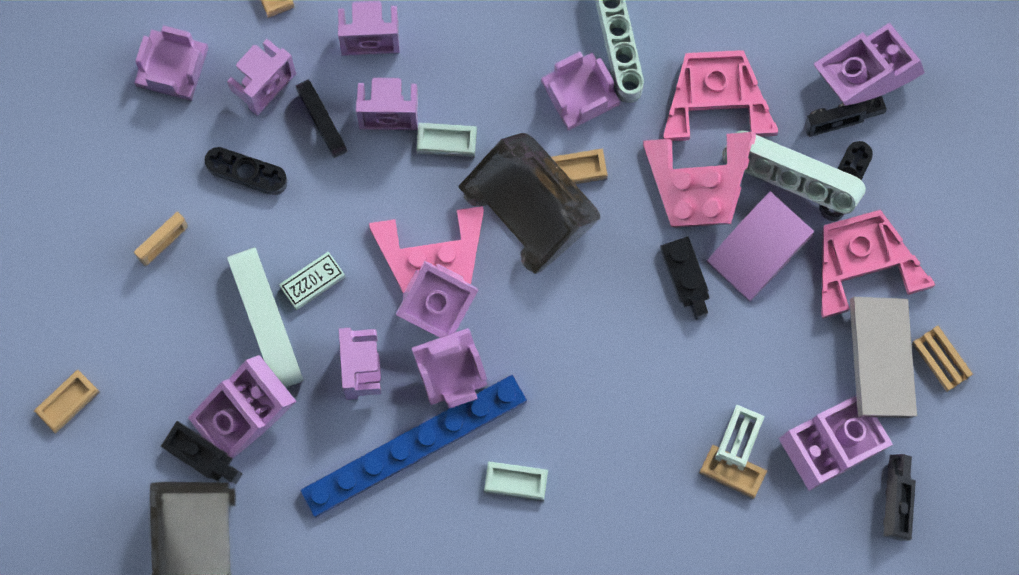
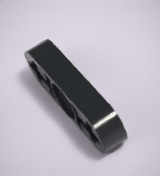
(321, 118)
(861, 166)
(223, 170)

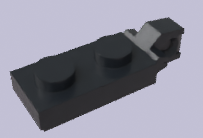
(825, 120)
(686, 275)
(200, 454)
(899, 498)

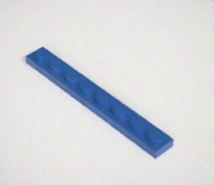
(413, 446)

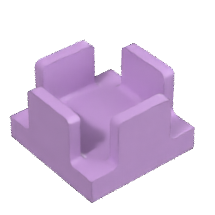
(368, 31)
(170, 62)
(264, 75)
(580, 89)
(387, 106)
(436, 299)
(359, 363)
(450, 368)

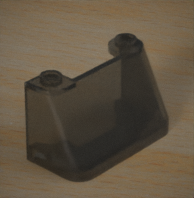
(531, 199)
(191, 527)

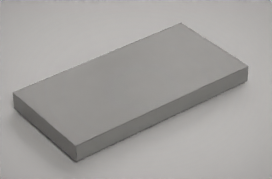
(883, 357)

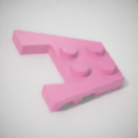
(715, 83)
(700, 193)
(861, 248)
(454, 255)

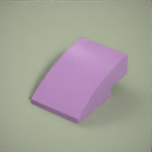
(870, 66)
(760, 246)
(242, 407)
(833, 443)

